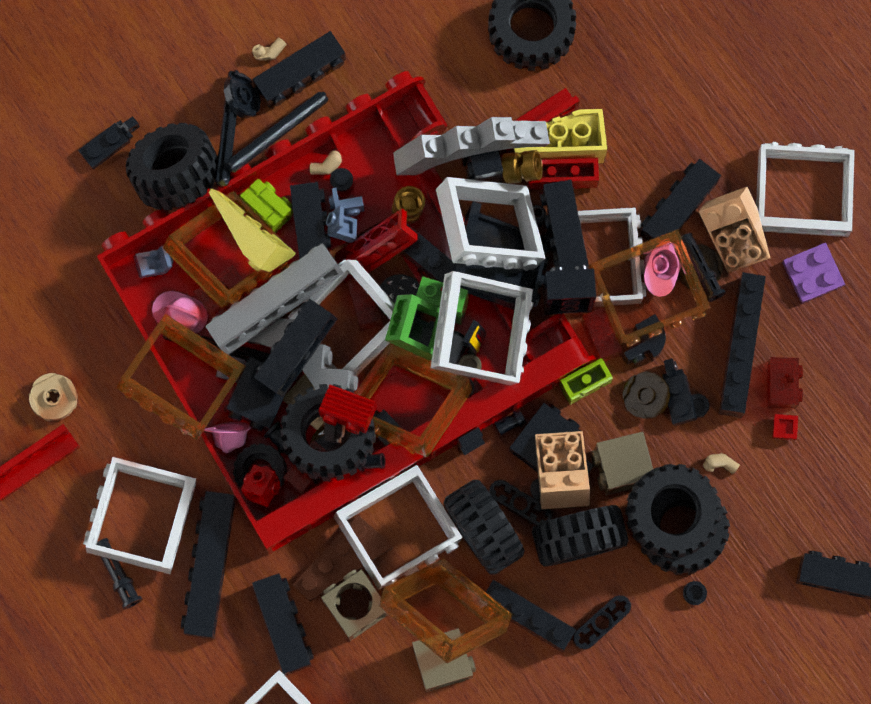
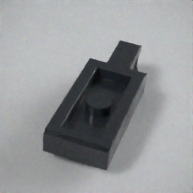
(109, 142)
(680, 401)

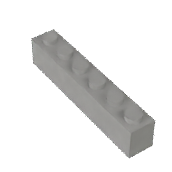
(274, 299)

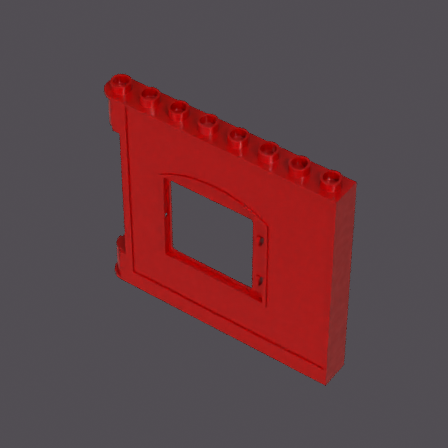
(366, 146)

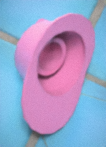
(661, 270)
(181, 308)
(229, 435)

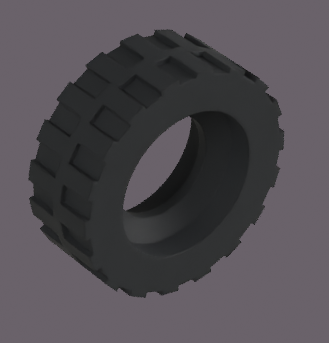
(256, 452)

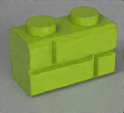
(267, 205)
(585, 381)

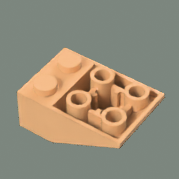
(735, 229)
(562, 470)

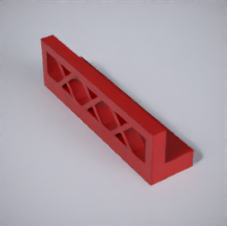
(558, 105)
(382, 247)
(36, 460)

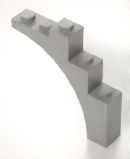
(465, 141)
(316, 370)

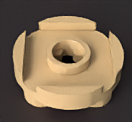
(40, 393)

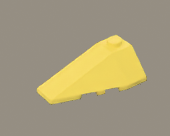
(574, 137)
(259, 246)

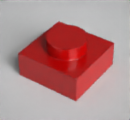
(785, 427)

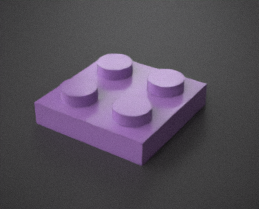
(813, 273)

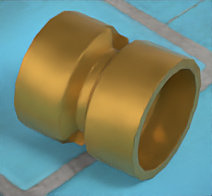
(525, 166)
(411, 200)

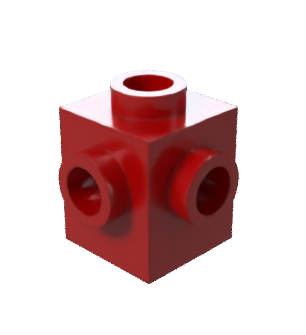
(261, 485)

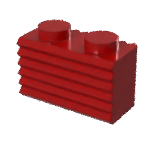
(347, 409)

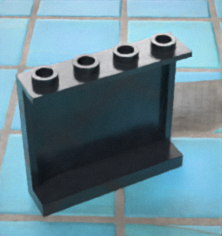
(490, 232)

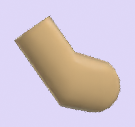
(269, 53)
(329, 165)
(720, 460)

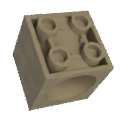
(621, 462)
(351, 626)
(437, 672)

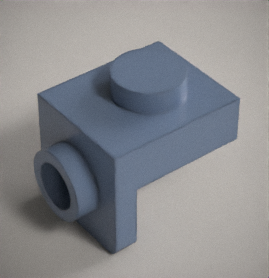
(351, 206)
(341, 226)
(153, 263)

